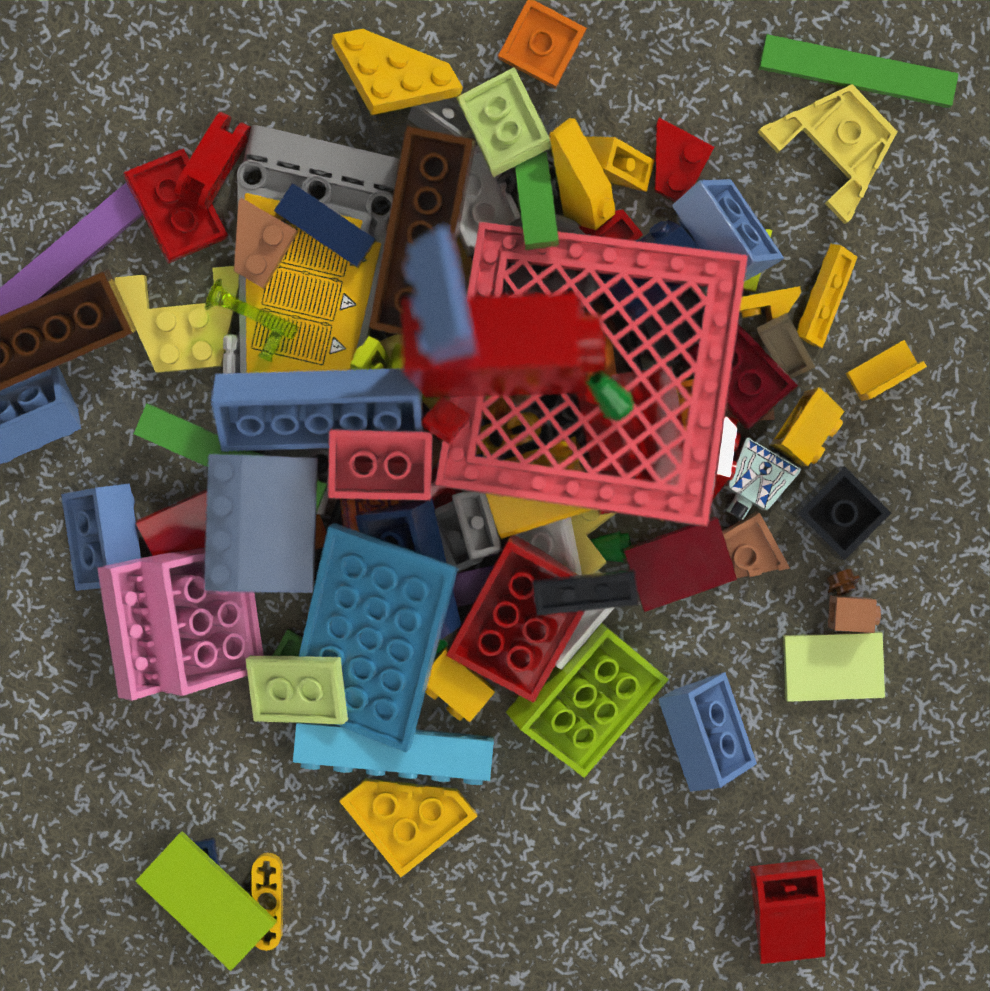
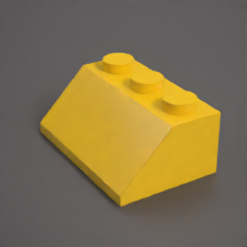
(520, 515)

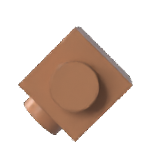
(853, 614)

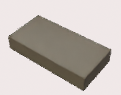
(786, 346)

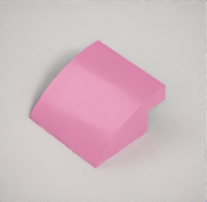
(170, 630)

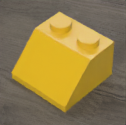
(808, 427)

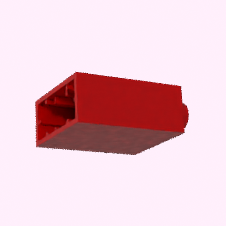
(521, 347)

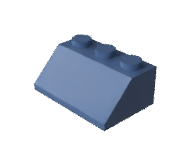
(725, 223)
(439, 297)
(36, 414)
(100, 531)
(707, 732)

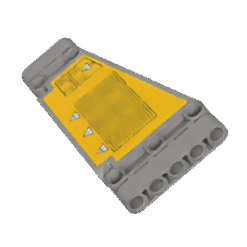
(312, 283)

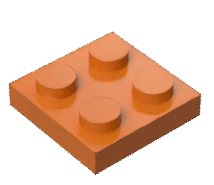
(542, 43)

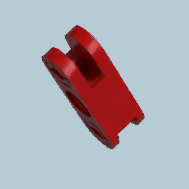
(213, 160)

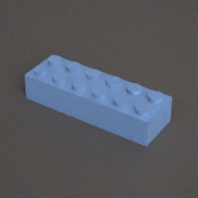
(303, 406)

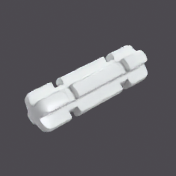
(231, 358)

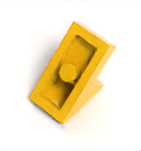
(775, 303)

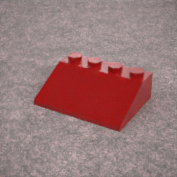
(634, 428)
(502, 629)

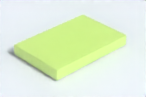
(504, 122)
(833, 666)
(297, 689)

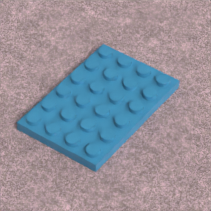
(384, 621)

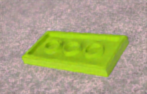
(206, 901)

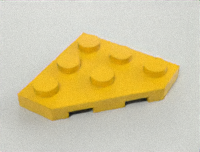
(392, 74)
(407, 818)

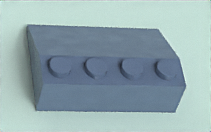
(260, 524)

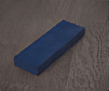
(325, 225)

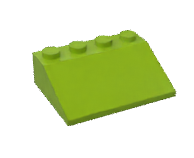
(589, 700)

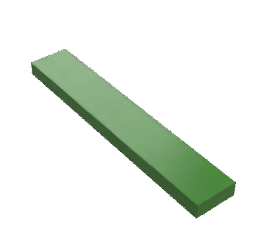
(861, 70)
(190, 439)

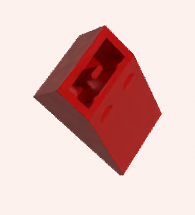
(789, 910)

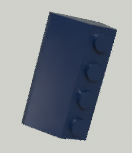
(414, 528)

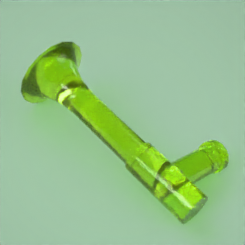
(279, 327)

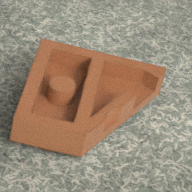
(260, 243)

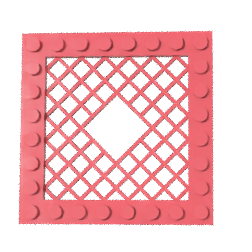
(625, 259)

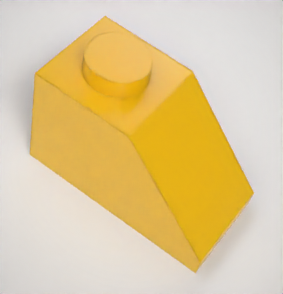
(622, 162)

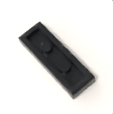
(585, 592)

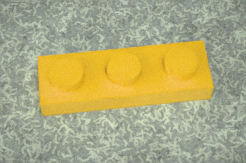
(826, 295)

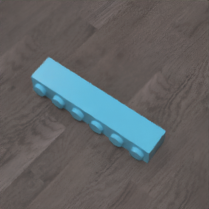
(431, 753)

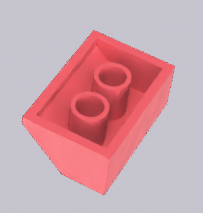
(380, 465)

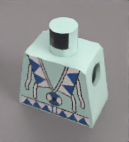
(758, 478)

